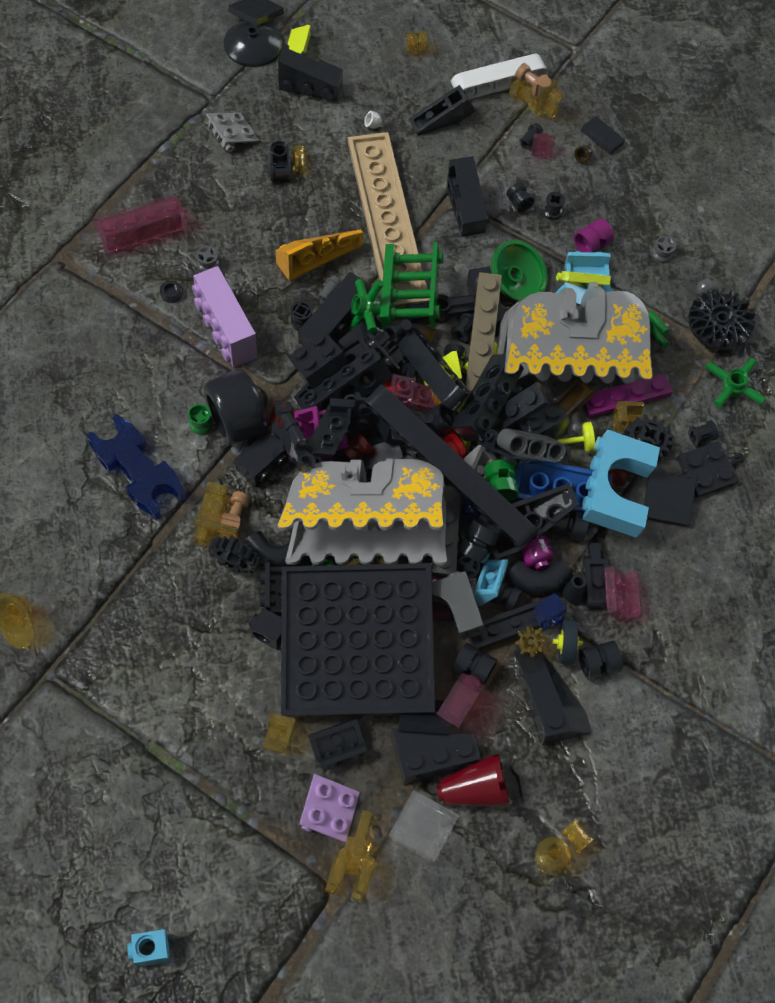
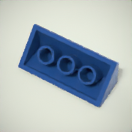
(546, 475)

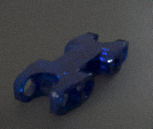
(146, 479)

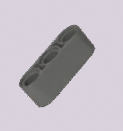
(531, 445)

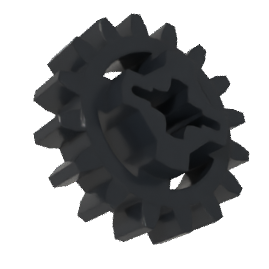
(651, 432)
(234, 554)

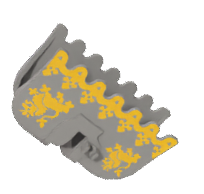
(599, 337)
(347, 516)

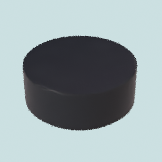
(170, 291)

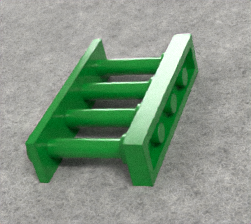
(392, 276)

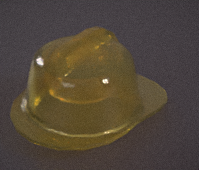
(16, 620)

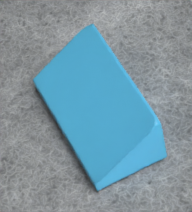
(490, 580)

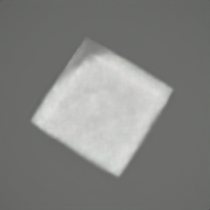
(423, 826)

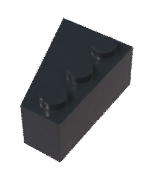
(466, 196)

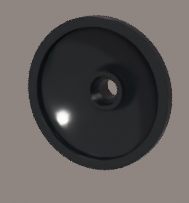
(253, 44)

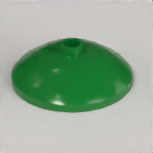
(520, 268)

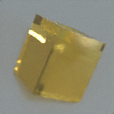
(625, 412)
(279, 733)

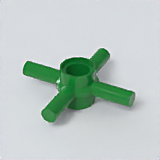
(366, 305)
(732, 389)

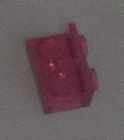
(623, 594)

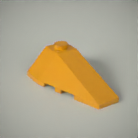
(310, 253)

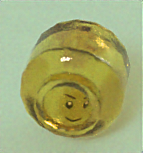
(553, 847)

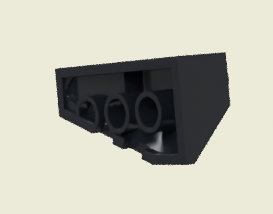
(551, 702)

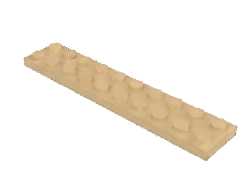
(384, 206)

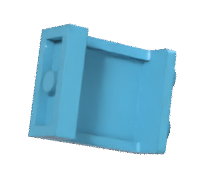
(589, 263)

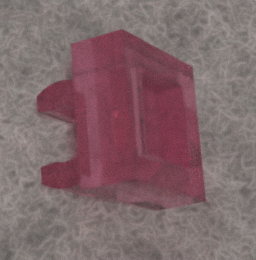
(542, 145)

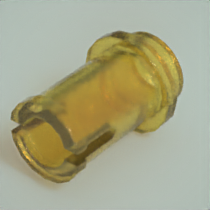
(299, 153)

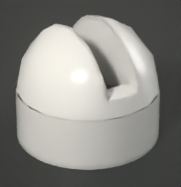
(373, 120)

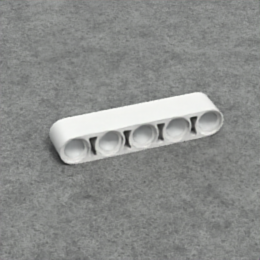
(496, 76)

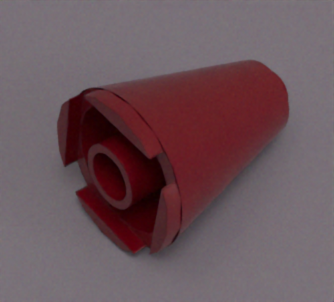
(476, 785)

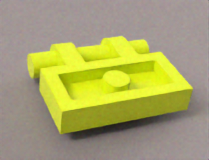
(582, 278)

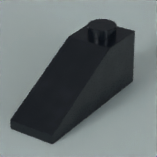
(443, 112)

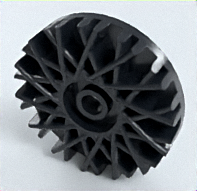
(721, 320)

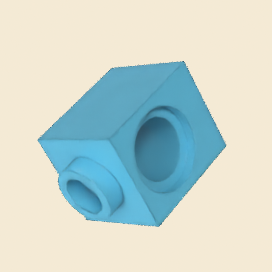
(161, 951)

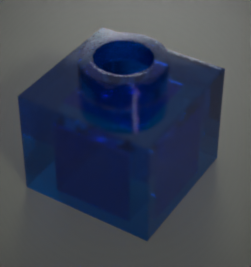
(549, 611)

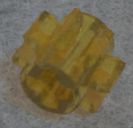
(537, 642)

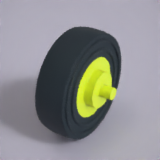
(567, 642)

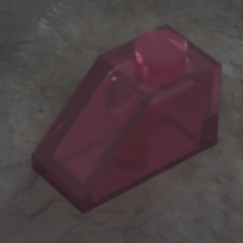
(461, 699)

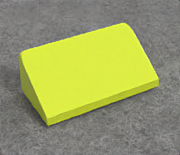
(299, 39)

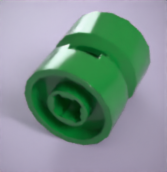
(502, 477)

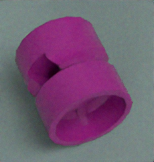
(594, 237)

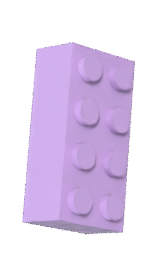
(225, 317)

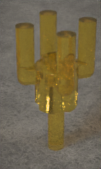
(354, 860)

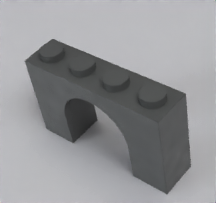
(458, 596)

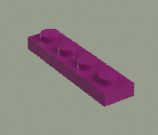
(643, 390)

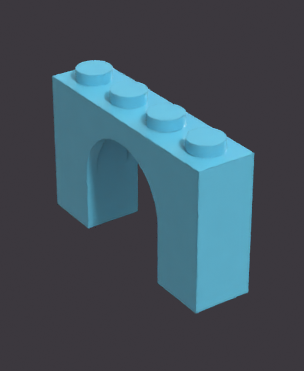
(602, 504)

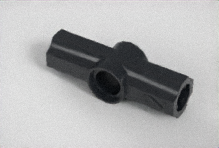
(451, 307)

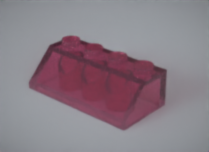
(140, 223)

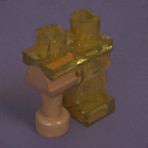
(537, 92)
(212, 519)

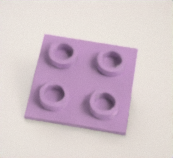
(329, 808)

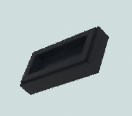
(603, 135)

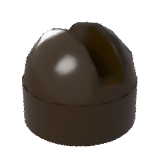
(580, 152)

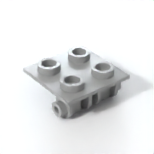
(230, 129)

